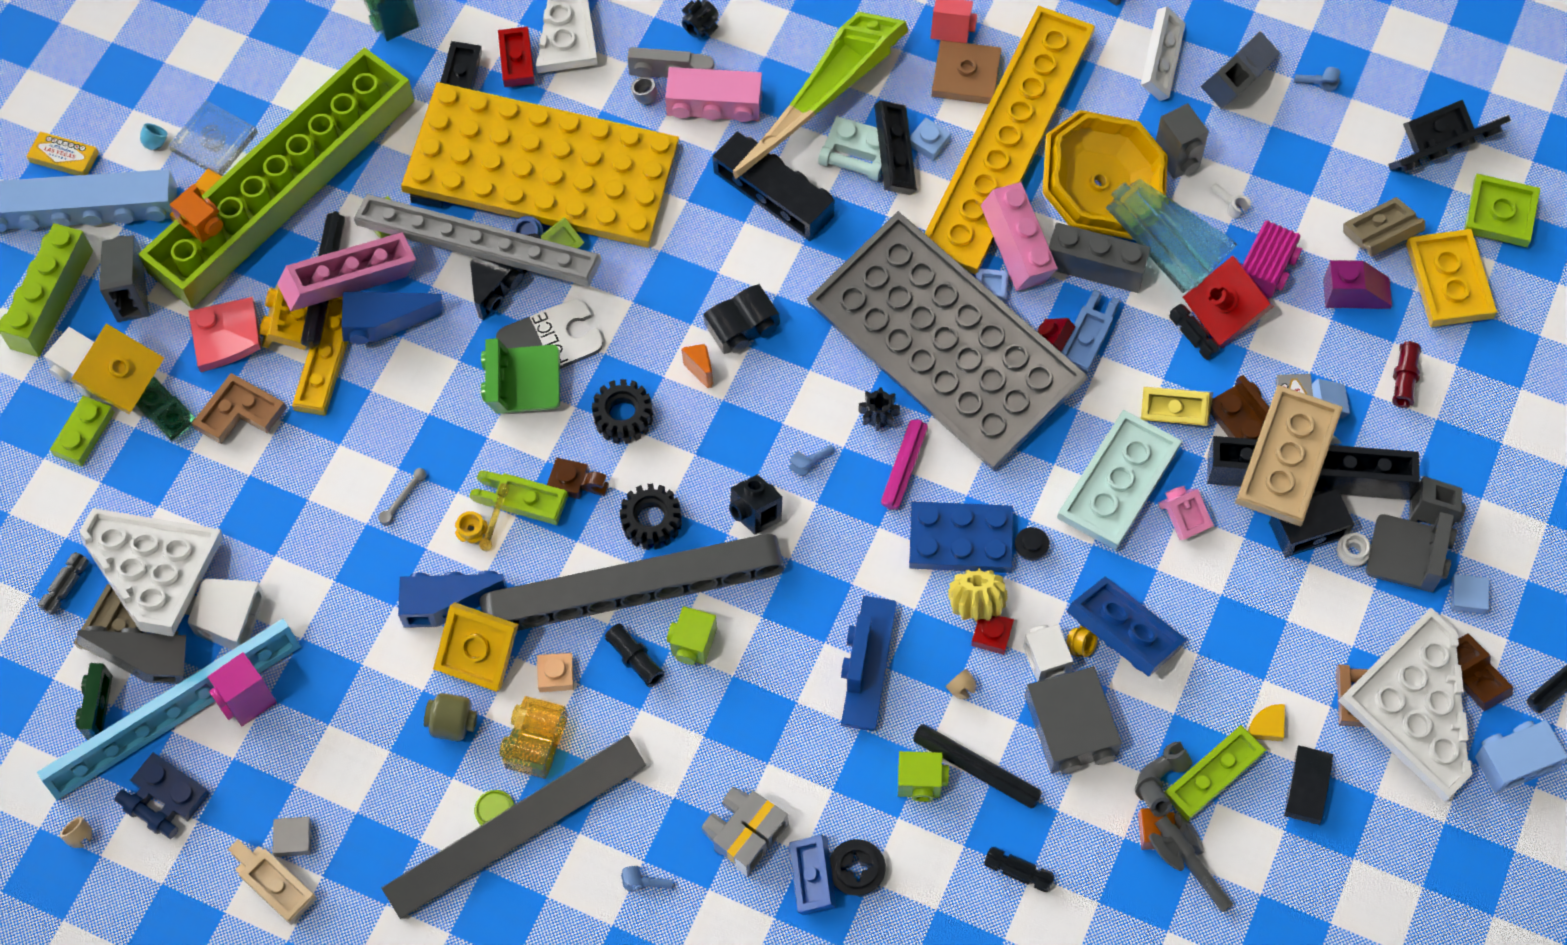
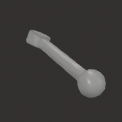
(386, 516)

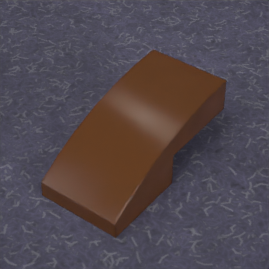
(1479, 677)

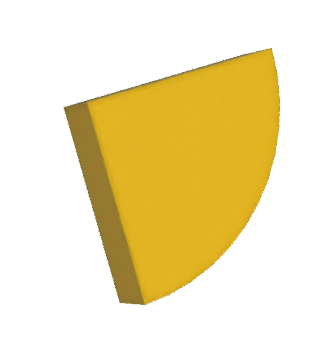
(1269, 723)

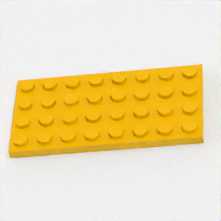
(541, 164)

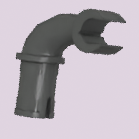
(1149, 780)

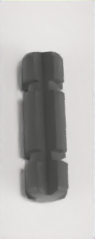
(63, 583)

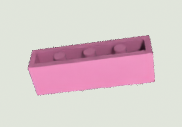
(346, 271)

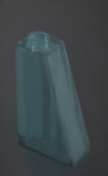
(1178, 239)

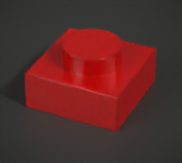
(993, 634)

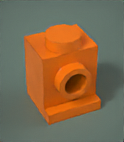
(197, 214)

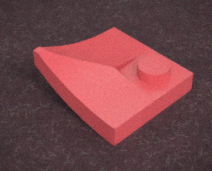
(224, 333)

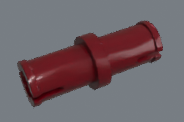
(1406, 374)

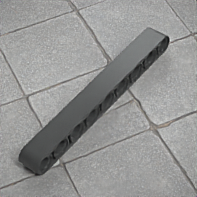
(636, 582)

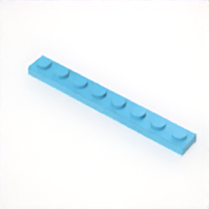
(159, 714)

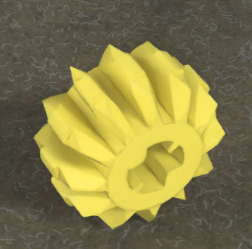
(977, 595)

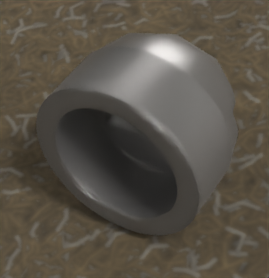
(644, 90)

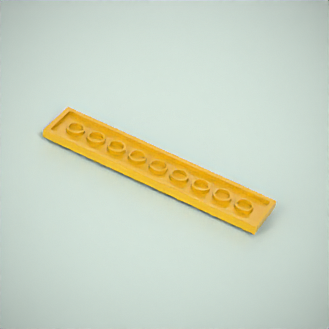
(1009, 132)

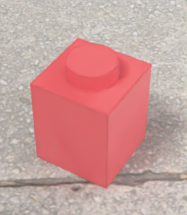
(953, 20)

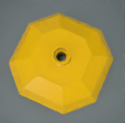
(1103, 150)

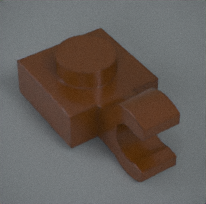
(575, 478)

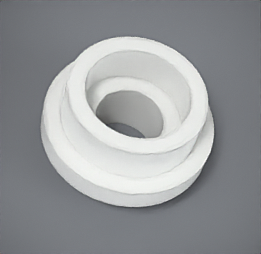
(1357, 541)

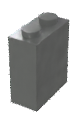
(1073, 721)

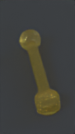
(486, 543)

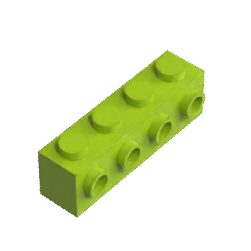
(45, 290)

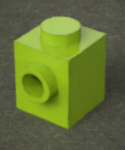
(692, 636)
(921, 775)

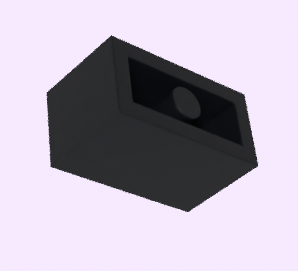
(1323, 524)

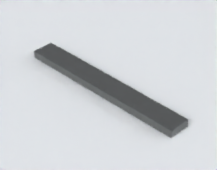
(513, 826)

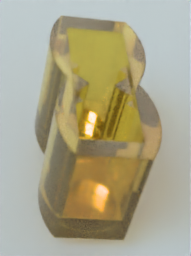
(534, 737)

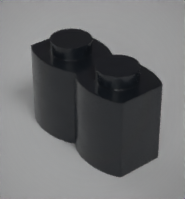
(742, 319)

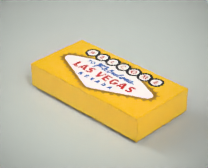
(62, 154)

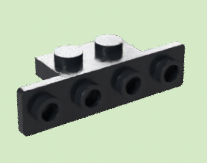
(1441, 129)

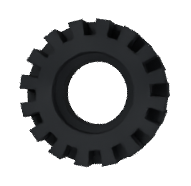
(622, 428)
(650, 534)

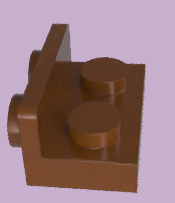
(1240, 410)

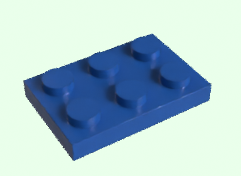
(961, 536)
(1126, 626)

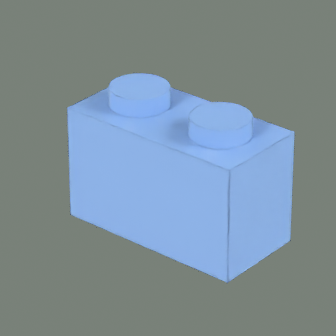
(1520, 756)

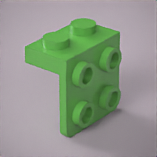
(520, 377)

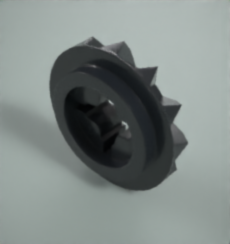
(868, 856)

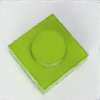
(563, 234)

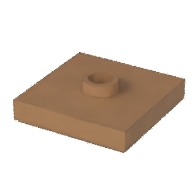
(966, 72)

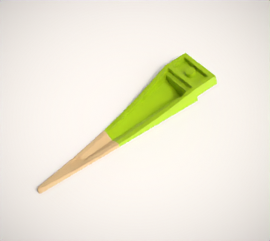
(852, 53)

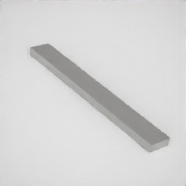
(478, 240)

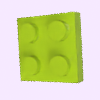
(1502, 210)

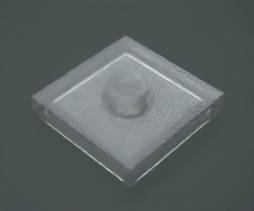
(213, 138)

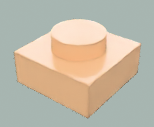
(555, 672)

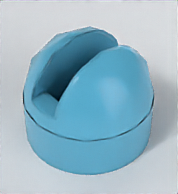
(152, 136)

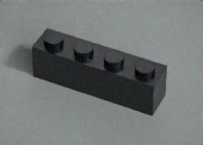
(776, 187)

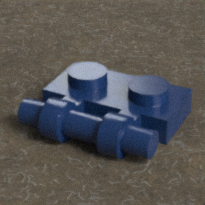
(168, 786)

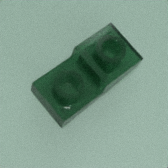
(164, 410)

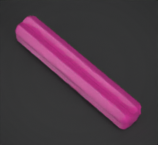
(904, 464)

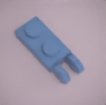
(1089, 332)

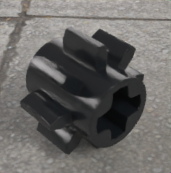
(700, 18)
(882, 417)

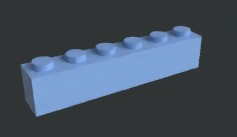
(86, 199)

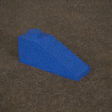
(382, 314)

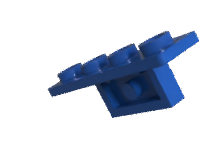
(867, 663)

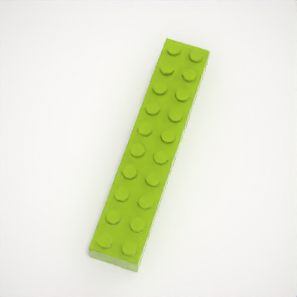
(281, 175)

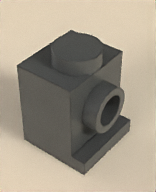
(1436, 497)

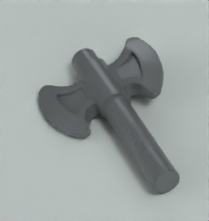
(1178, 847)

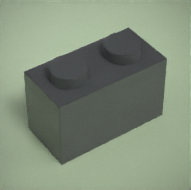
(1183, 140)

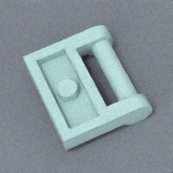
(855, 140)

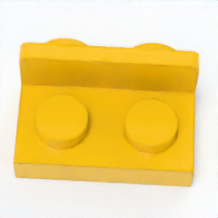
(281, 323)

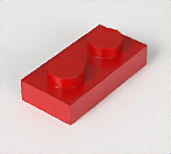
(516, 56)

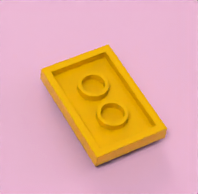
(1451, 278)

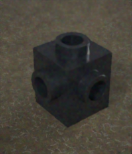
(756, 504)

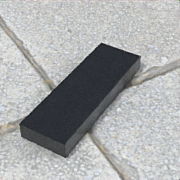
(895, 147)

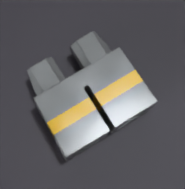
(748, 832)

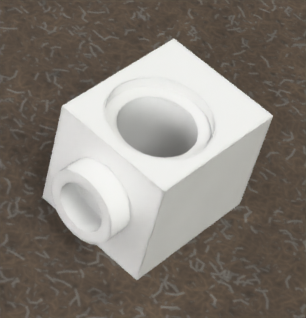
(1047, 652)

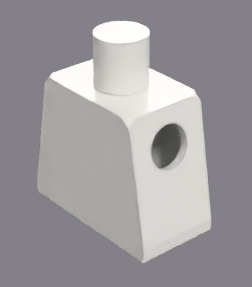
(225, 611)

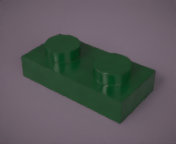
(96, 693)

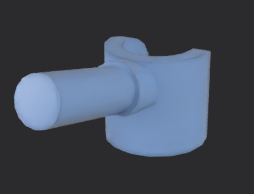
(1327, 82)
(802, 465)
(633, 880)

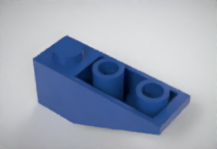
(427, 598)

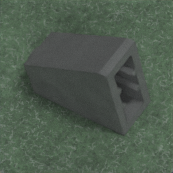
(123, 278)

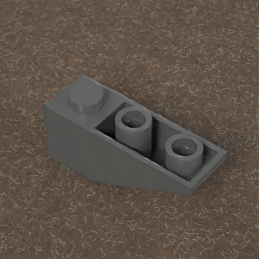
(1240, 70)
(144, 655)

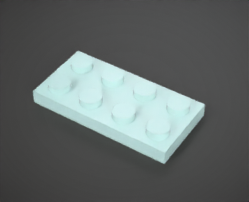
(1119, 479)

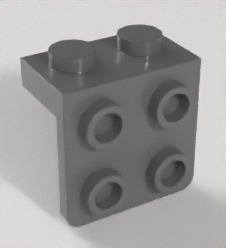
(1411, 551)

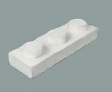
(1163, 53)

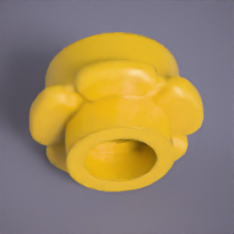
(469, 519)
(1081, 641)

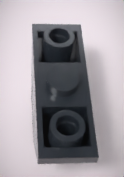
(493, 282)

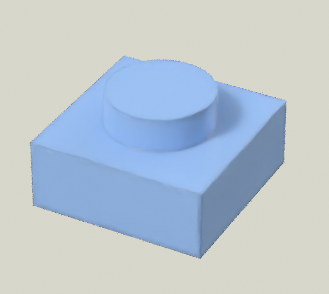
(929, 139)

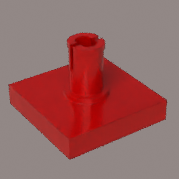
(1228, 301)

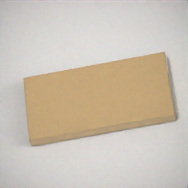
(1289, 455)

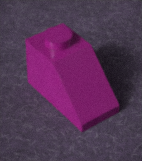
(1356, 286)

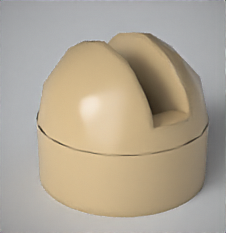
(960, 683)
(76, 832)

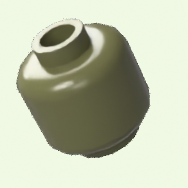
(450, 717)

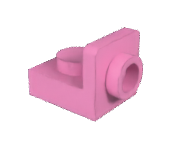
(1186, 511)

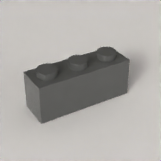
(1099, 257)

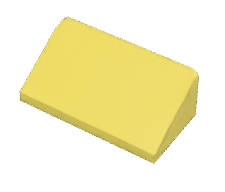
(1176, 405)

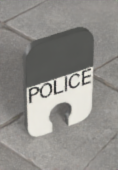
(551, 328)

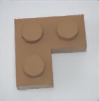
(236, 401)

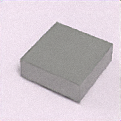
(292, 836)

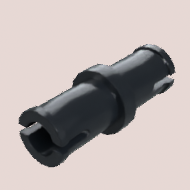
(634, 655)

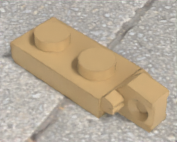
(272, 881)

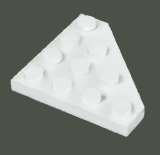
(150, 564)
(1416, 704)

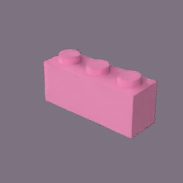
(714, 94)
(1018, 236)

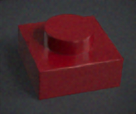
(1056, 331)

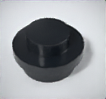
(1032, 543)

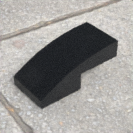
(1308, 785)

